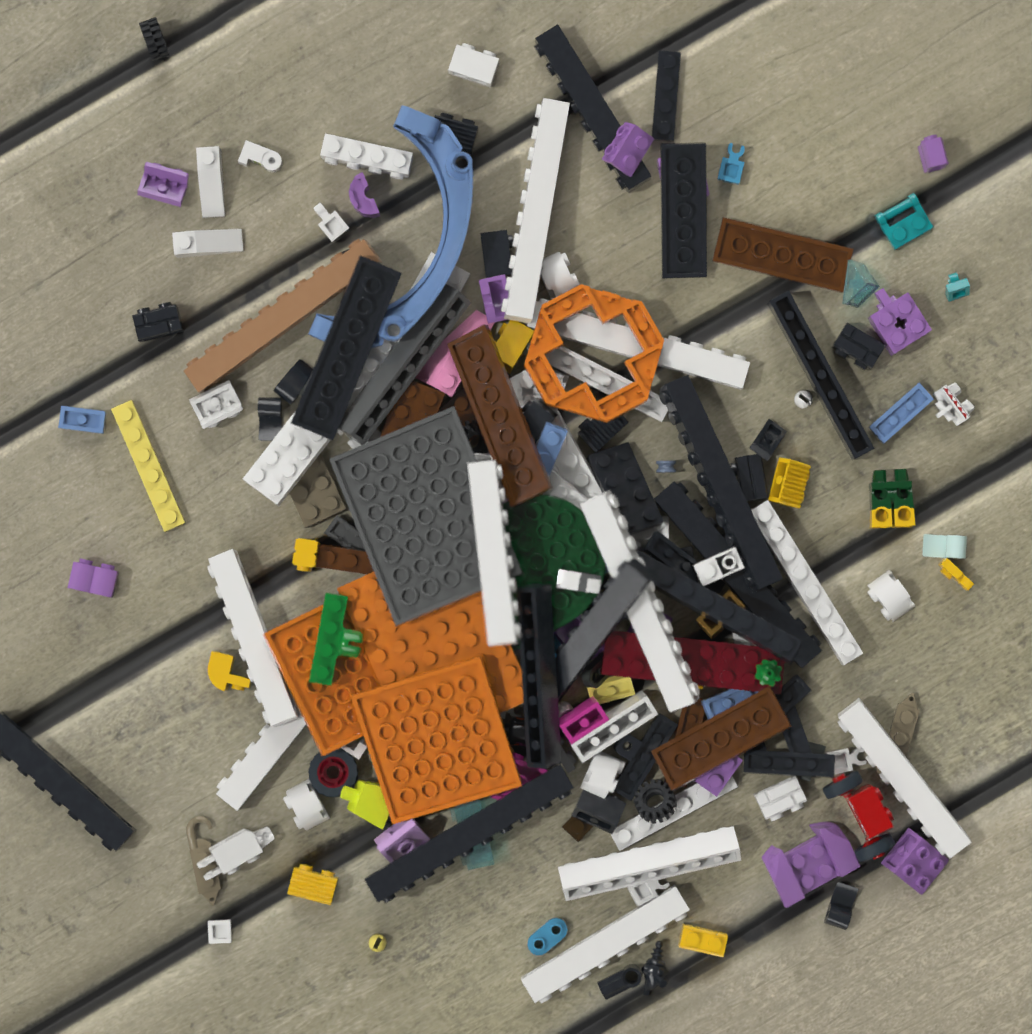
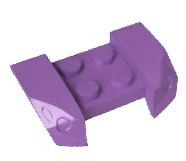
(810, 863)

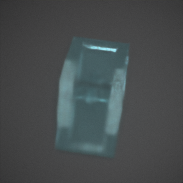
(858, 284)

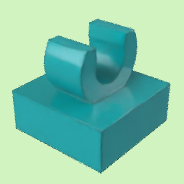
(956, 287)

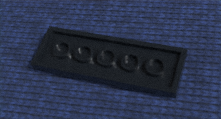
(683, 210)

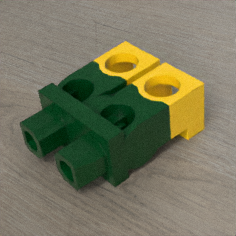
(894, 493)

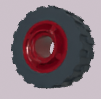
(319, 777)

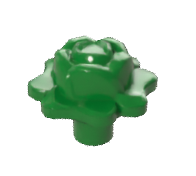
(768, 672)

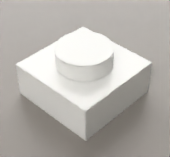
(219, 931)

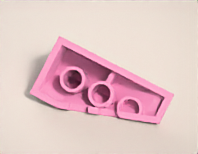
(440, 368)

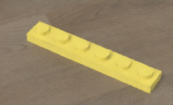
(148, 466)

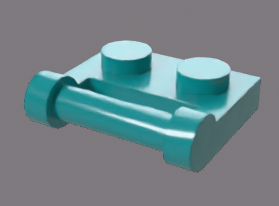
(907, 228)

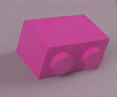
(582, 719)

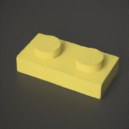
(612, 689)

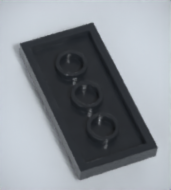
(620, 473)

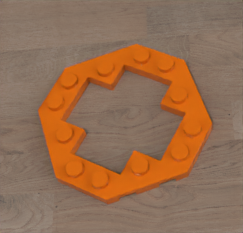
(580, 399)

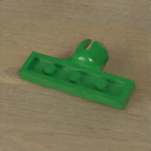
(332, 640)

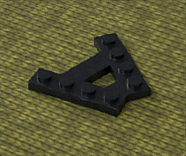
(799, 759)

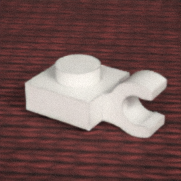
(332, 223)

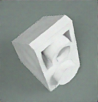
(718, 566)

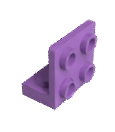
(915, 861)

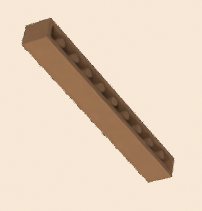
(277, 319)

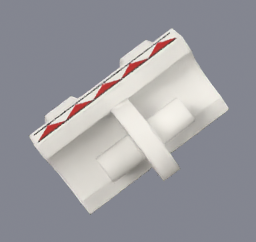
(950, 406)

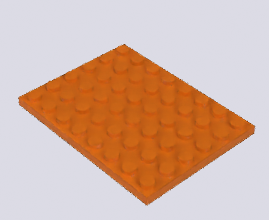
(431, 640)

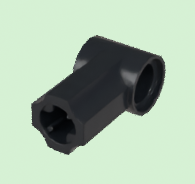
(618, 982)

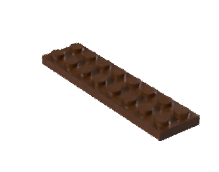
(499, 415)

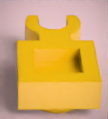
(950, 571)

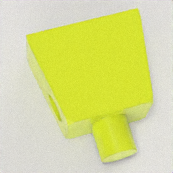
(367, 802)

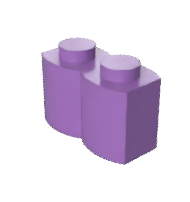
(932, 154)
(93, 579)

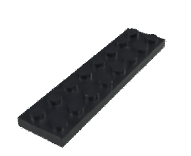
(346, 347)

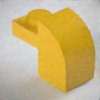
(220, 670)

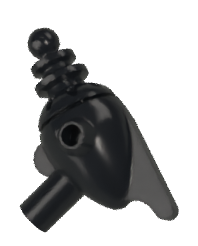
(654, 970)

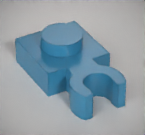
(730, 167)

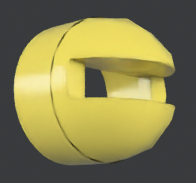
(373, 939)

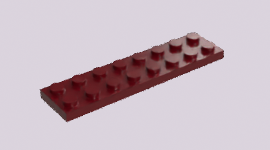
(709, 662)

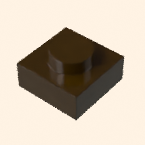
(576, 828)

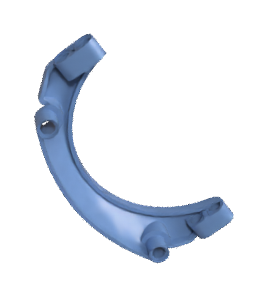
(456, 186)

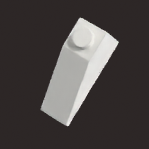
(210, 181)
(207, 242)

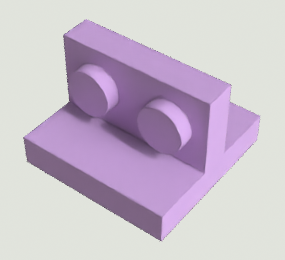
(400, 839)

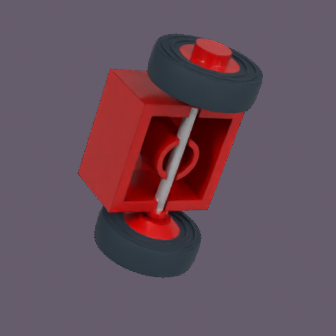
(868, 811)

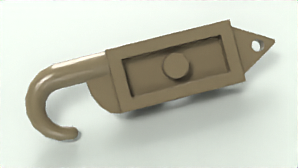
(903, 724)
(199, 851)

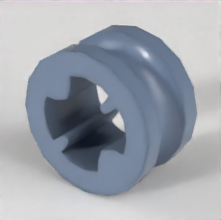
(665, 466)

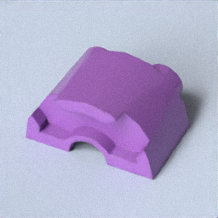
(357, 194)
(492, 294)

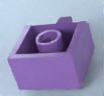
(903, 310)

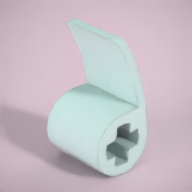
(944, 546)

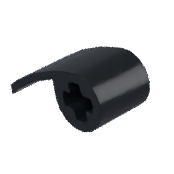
(293, 382)
(269, 417)
(840, 906)

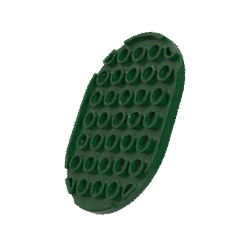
(552, 537)

